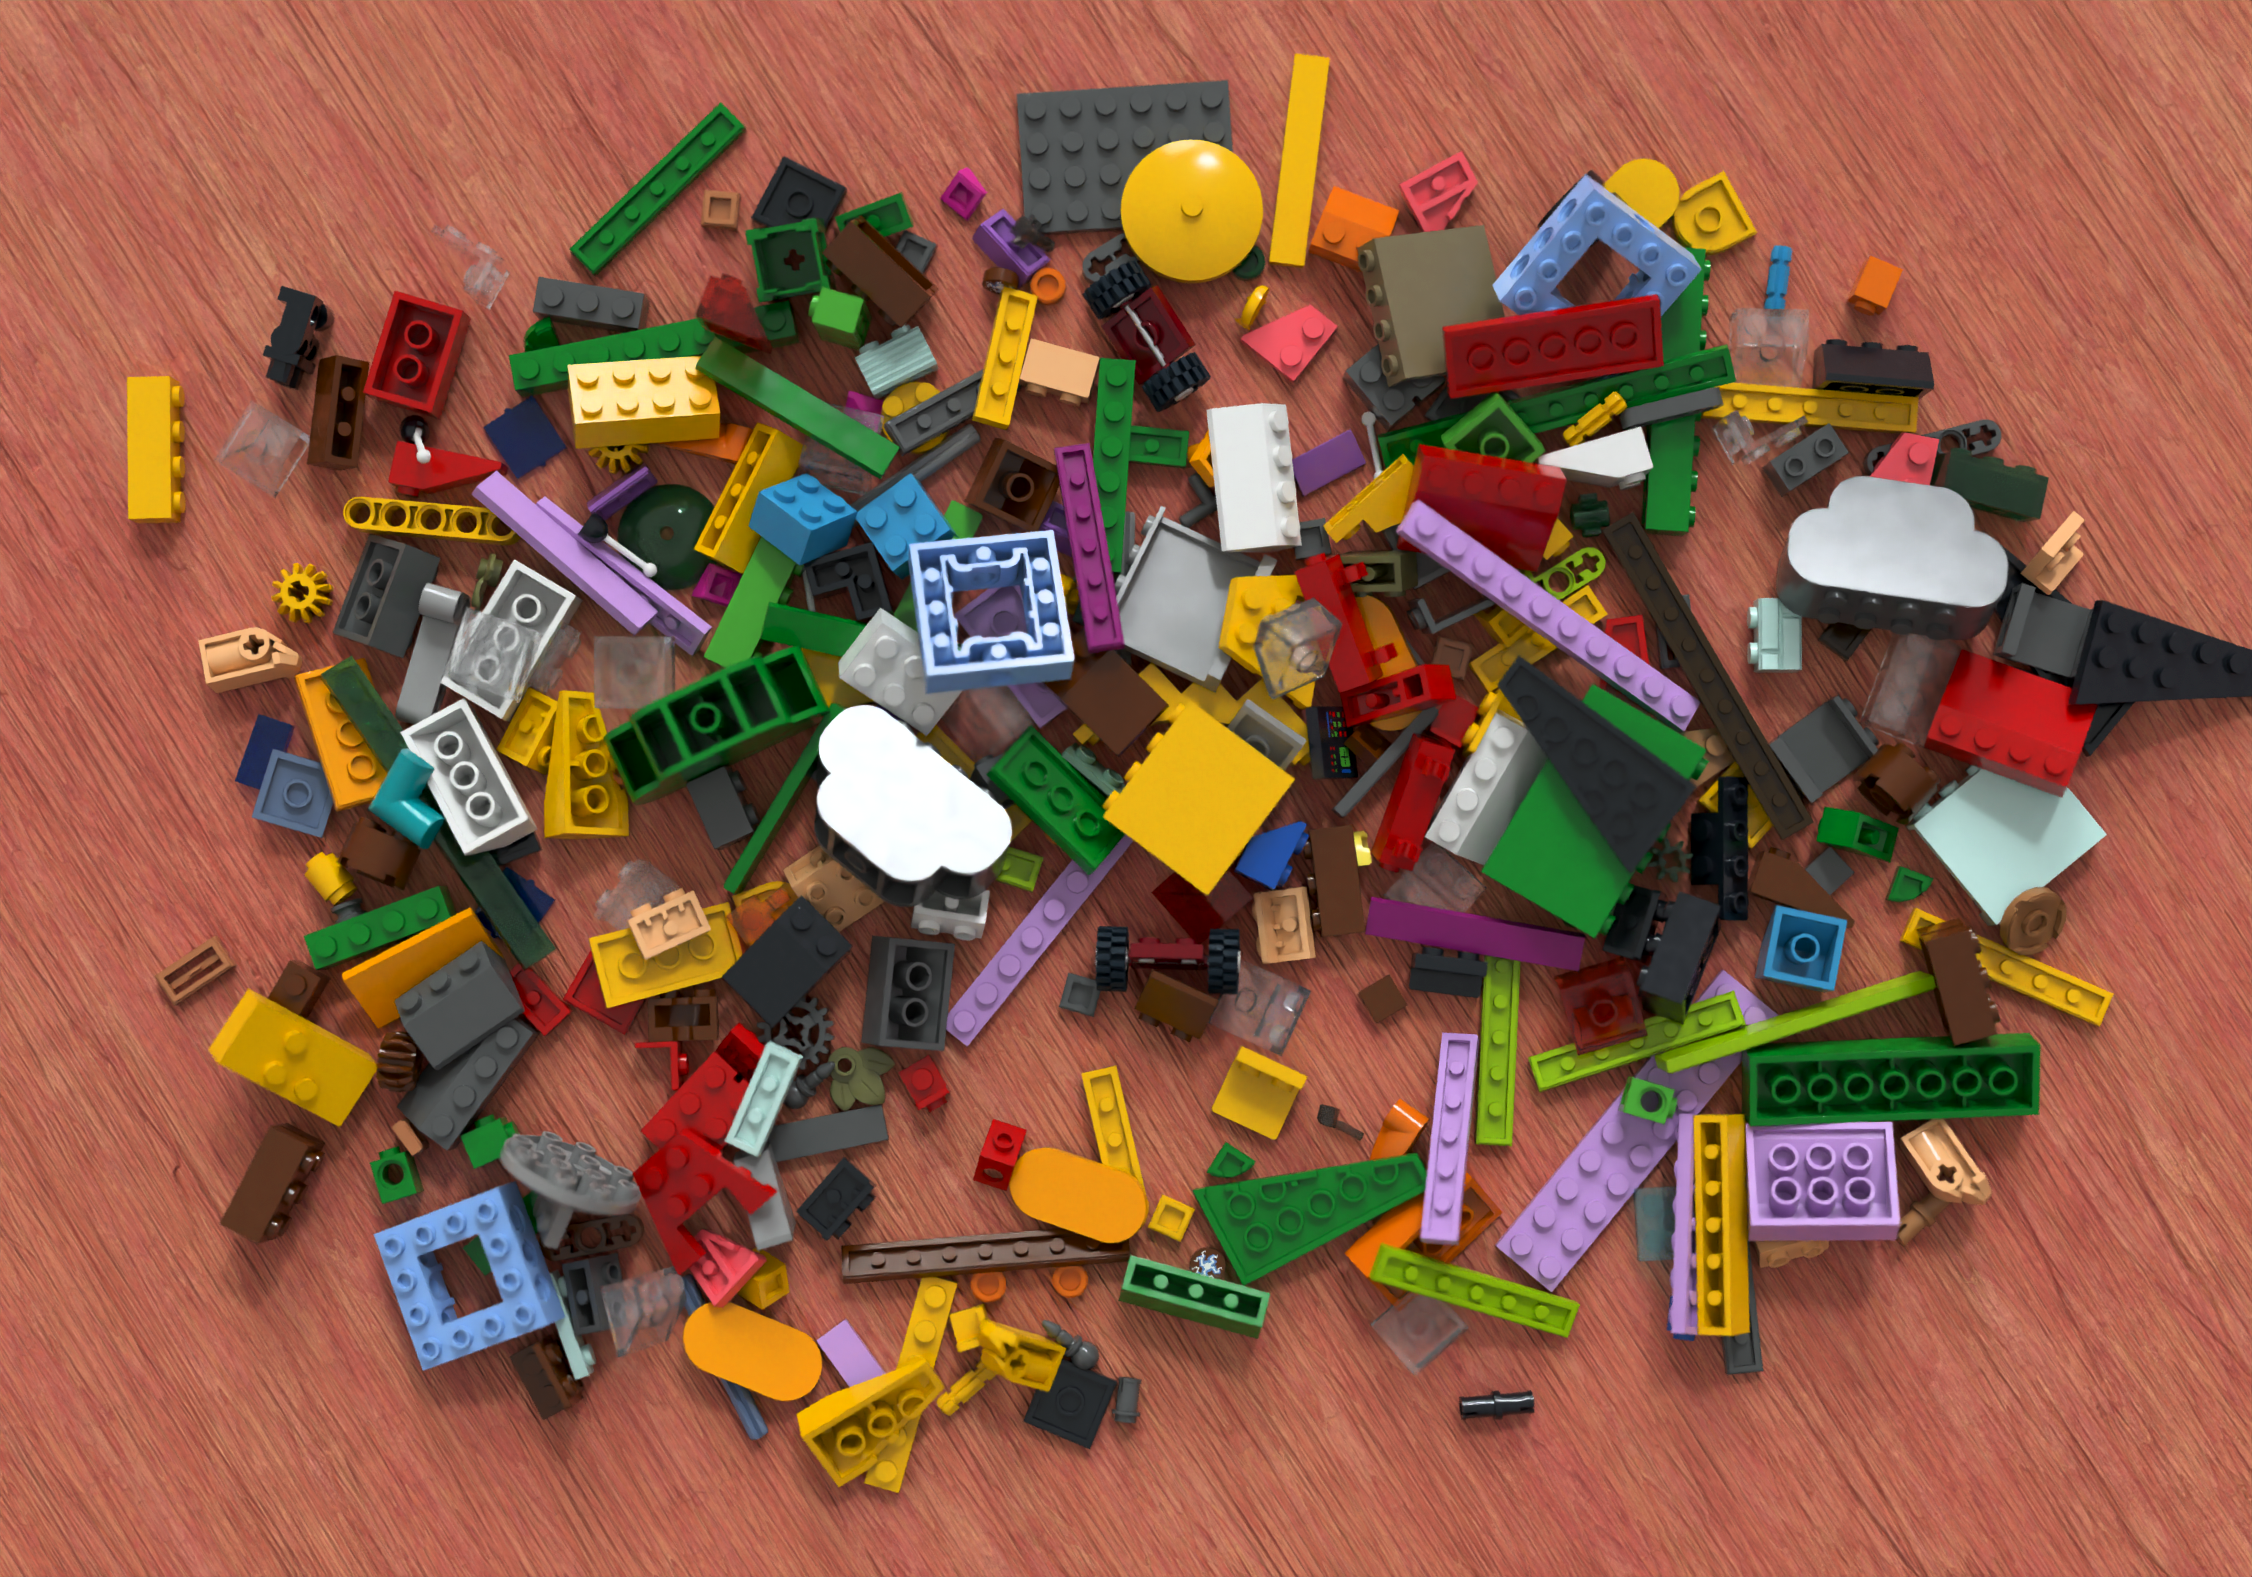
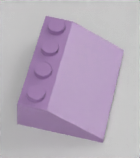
(1821, 1182)

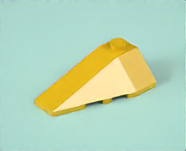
(580, 785)
(860, 1421)

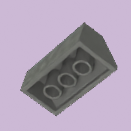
(456, 1095)

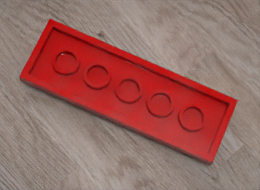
(1553, 346)

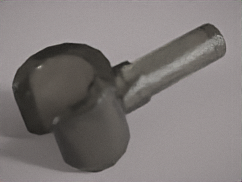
(1328, 1116)

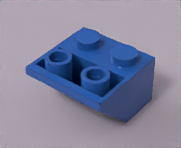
(1268, 854)

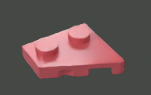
(1439, 192)
(1291, 340)
(1908, 460)
(724, 1266)

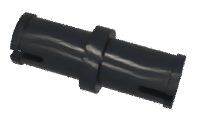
(1496, 1405)

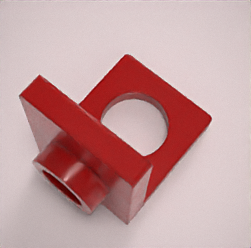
(1453, 722)
(679, 1061)
(999, 1153)

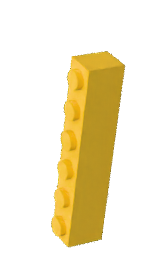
(1721, 1224)

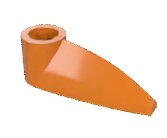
(725, 448)
(1399, 1131)

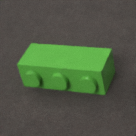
(840, 318)

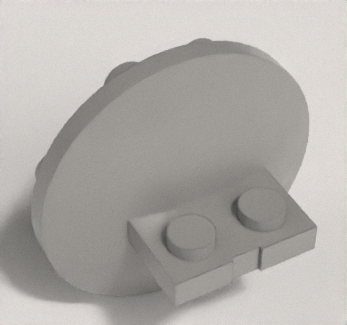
(567, 1181)

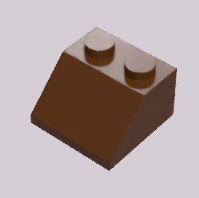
(1014, 485)
(1175, 1005)

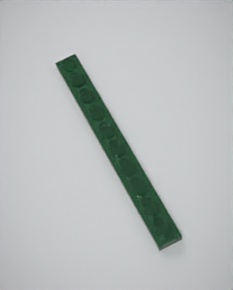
(476, 871)

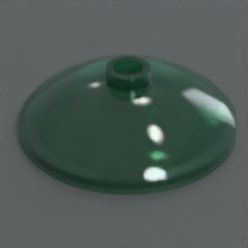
(663, 508)

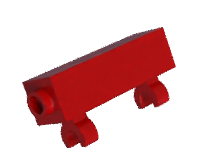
(1353, 657)
(1412, 803)

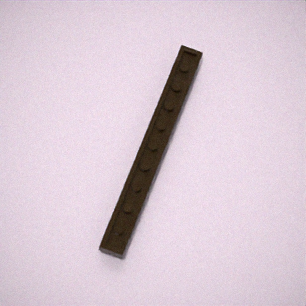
(1707, 676)

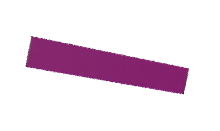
(1089, 548)
(1475, 933)

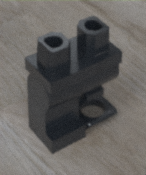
(294, 339)

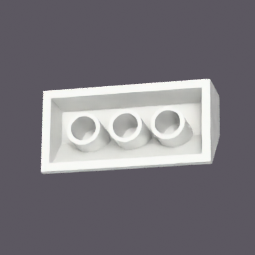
(1254, 478)
(469, 779)
(1488, 790)

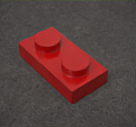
(540, 1002)

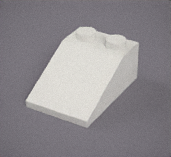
(1606, 461)

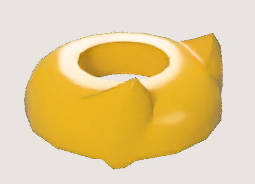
(1253, 306)

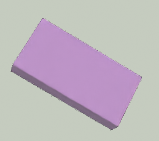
(849, 1354)

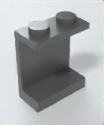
(1422, 619)
(2043, 632)
(1823, 748)

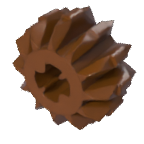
(399, 1062)

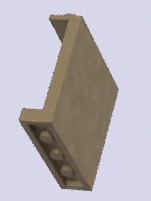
(1419, 287)

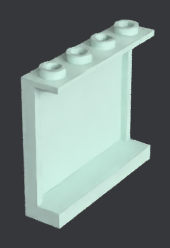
(2004, 836)

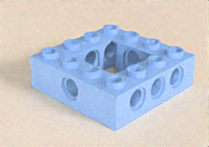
(1578, 221)
(988, 563)
(514, 1260)

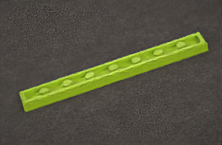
(1795, 1022)

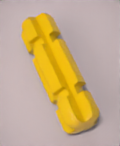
(1595, 419)
(964, 1388)

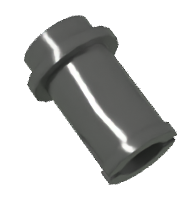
(1127, 1400)

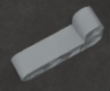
(442, 618)

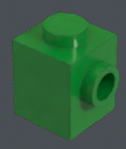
(487, 1140)

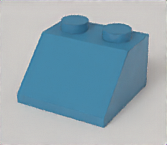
(1801, 949)

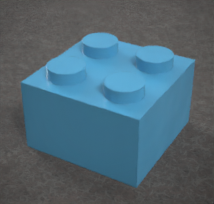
(802, 518)
(901, 518)

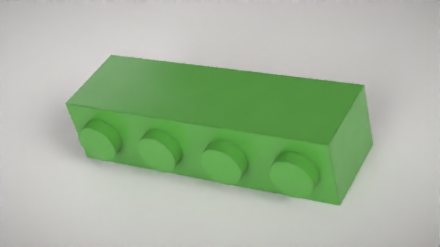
(763, 581)

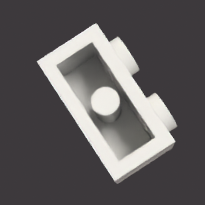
(952, 916)

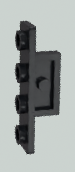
(1721, 848)

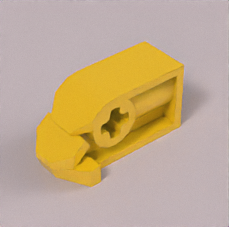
(1019, 1355)

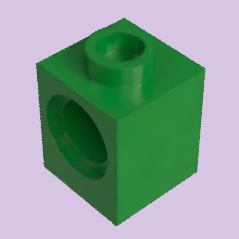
(388, 1189)

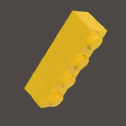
(154, 449)
(765, 462)

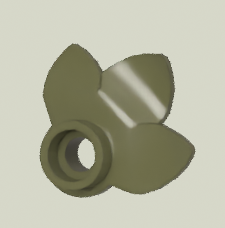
(488, 575)
(862, 1080)

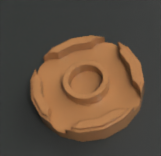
(2032, 920)

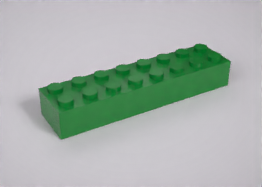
(1890, 1080)

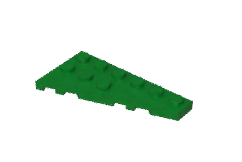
(1289, 1214)

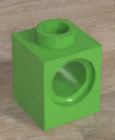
(1632, 1095)

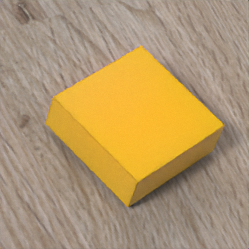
(1171, 1218)

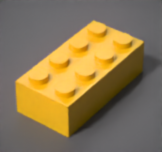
(642, 402)

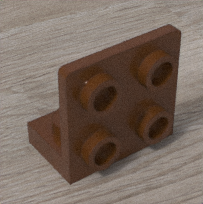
(548, 1376)

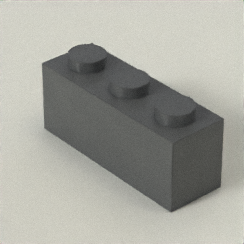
(590, 305)

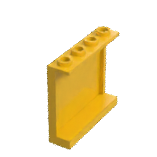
(1197, 796)

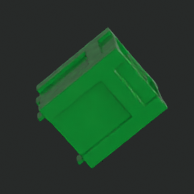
(773, 245)

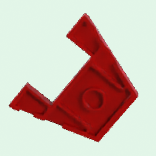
(684, 1179)

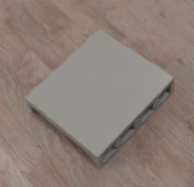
(1178, 599)

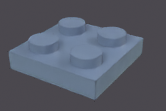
(294, 794)

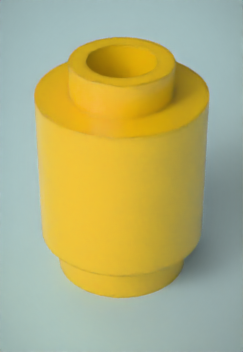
(329, 878)

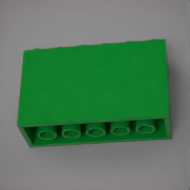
(1554, 847)

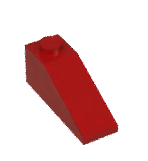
(441, 473)
(1399, 694)

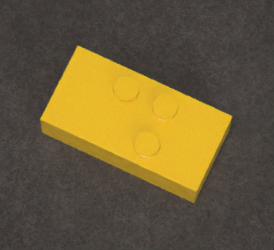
(293, 1057)

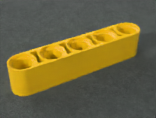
(416, 517)

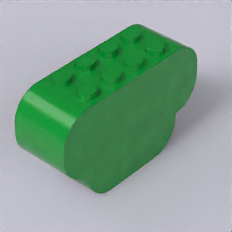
(715, 723)

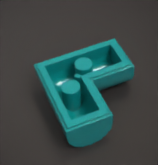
(399, 802)

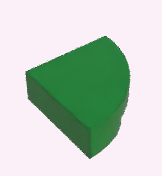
(541, 336)
(1907, 885)
(1230, 1162)

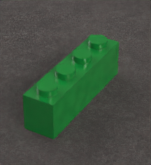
(379, 928)
(1194, 1297)

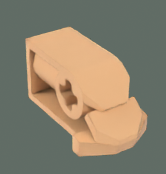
(232, 664)
(1935, 1151)

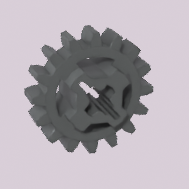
(808, 1049)

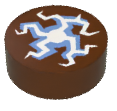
(997, 278)
(1208, 1262)

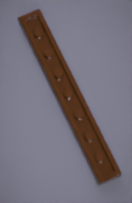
(976, 1255)

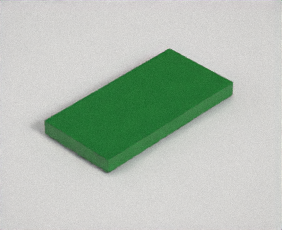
(1056, 799)

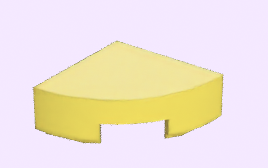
(1362, 851)

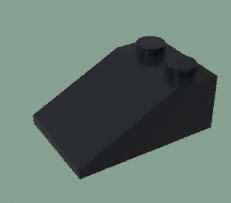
(787, 961)

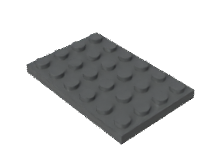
(1089, 141)

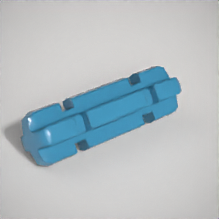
(1778, 277)

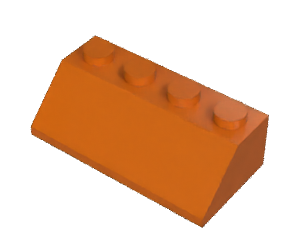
(1403, 1226)

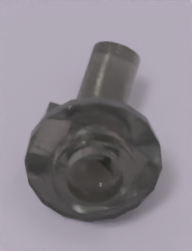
(1026, 231)

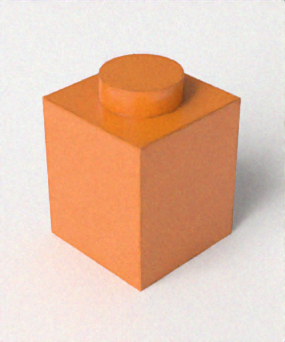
(1874, 286)

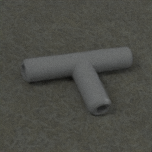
(1204, 509)

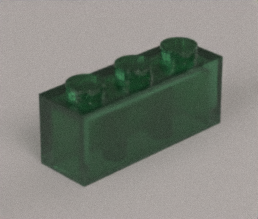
(1991, 485)

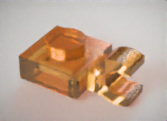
(755, 917)

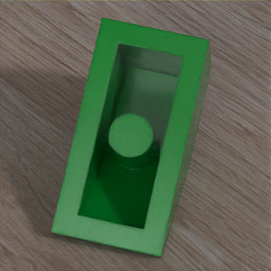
(1857, 833)

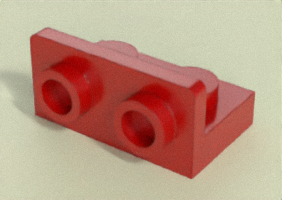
(742, 1050)

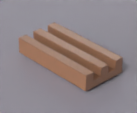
(221, 954)

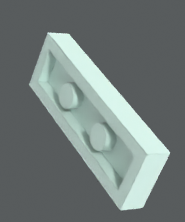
(763, 1099)
(580, 1356)

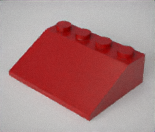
(1490, 498)
(2010, 723)

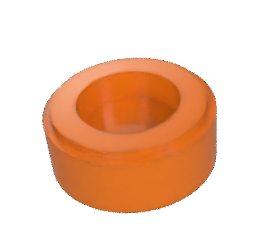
(1048, 286)
(1070, 1280)
(988, 1286)

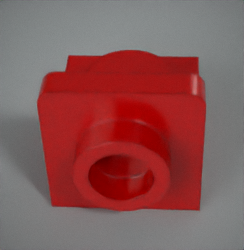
(925, 1084)

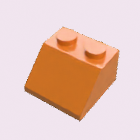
(1348, 224)

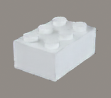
(889, 670)

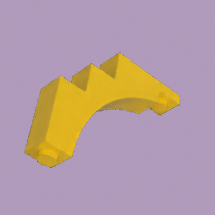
(1384, 504)
(1217, 704)

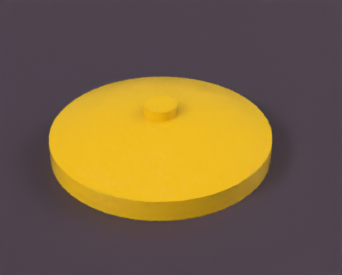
(1191, 211)

